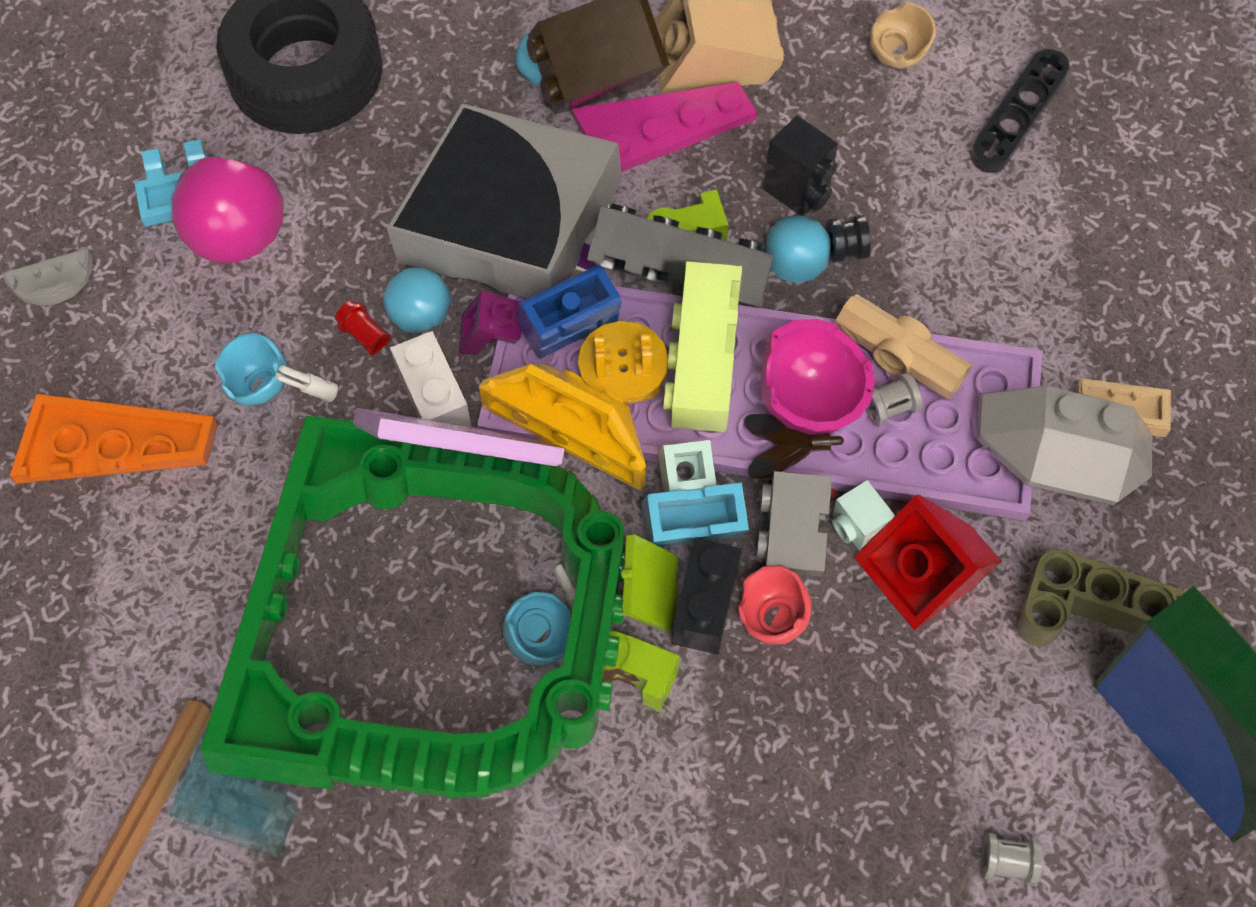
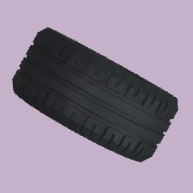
(306, 95)

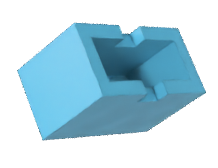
(703, 513)

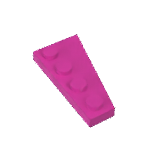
(665, 122)

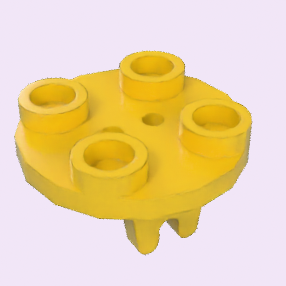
(644, 360)

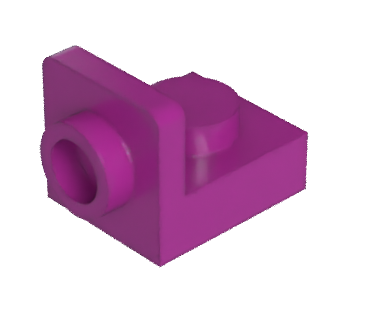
(488, 319)

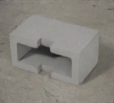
(795, 508)

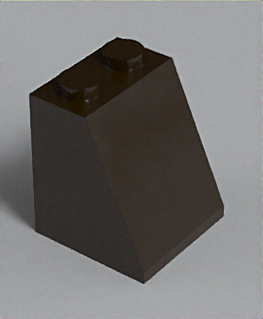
(596, 52)

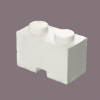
(430, 381)

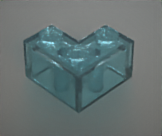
(232, 809)

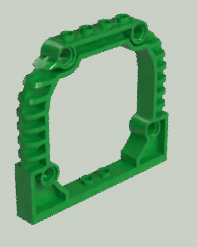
(263, 724)

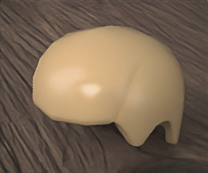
(905, 25)

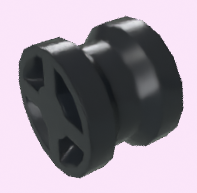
(849, 238)

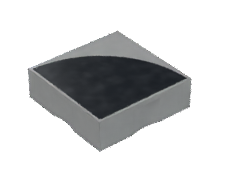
(505, 202)

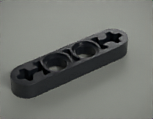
(1020, 111)

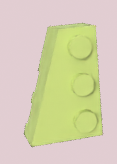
(704, 347)

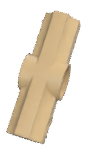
(902, 346)

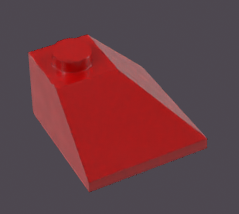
(926, 560)

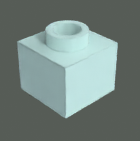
(694, 455)
(860, 515)

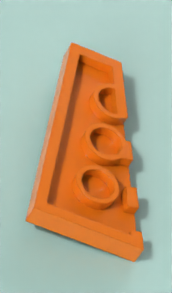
(99, 438)

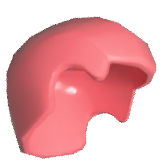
(775, 588)

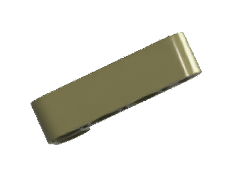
(1076, 596)

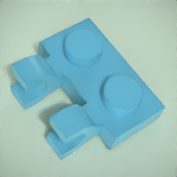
(156, 191)

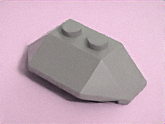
(1067, 441)

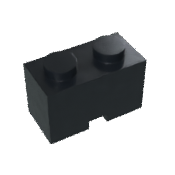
(801, 166)
(706, 596)

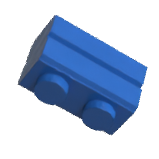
(569, 311)

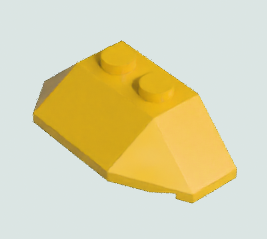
(569, 415)

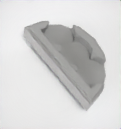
(51, 279)

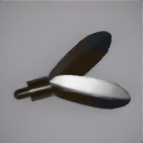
(792, 445)

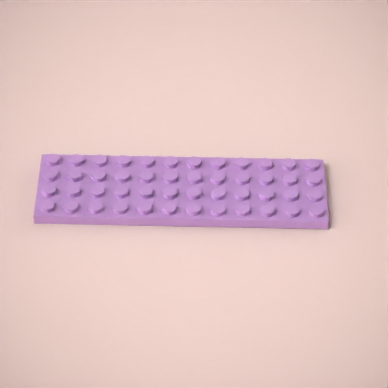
(906, 457)

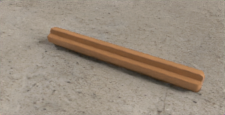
(145, 806)

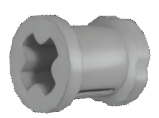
(894, 399)
(1011, 859)

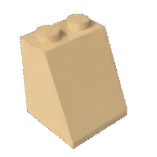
(718, 43)

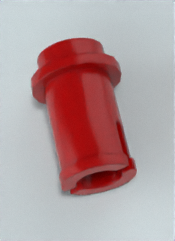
(355, 321)

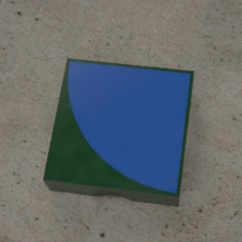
(1193, 703)

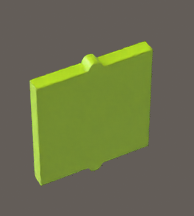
(650, 583)

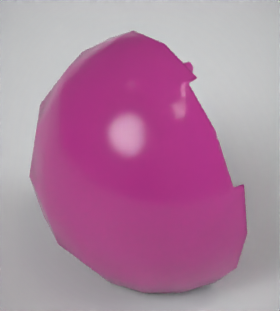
(226, 209)
(815, 377)

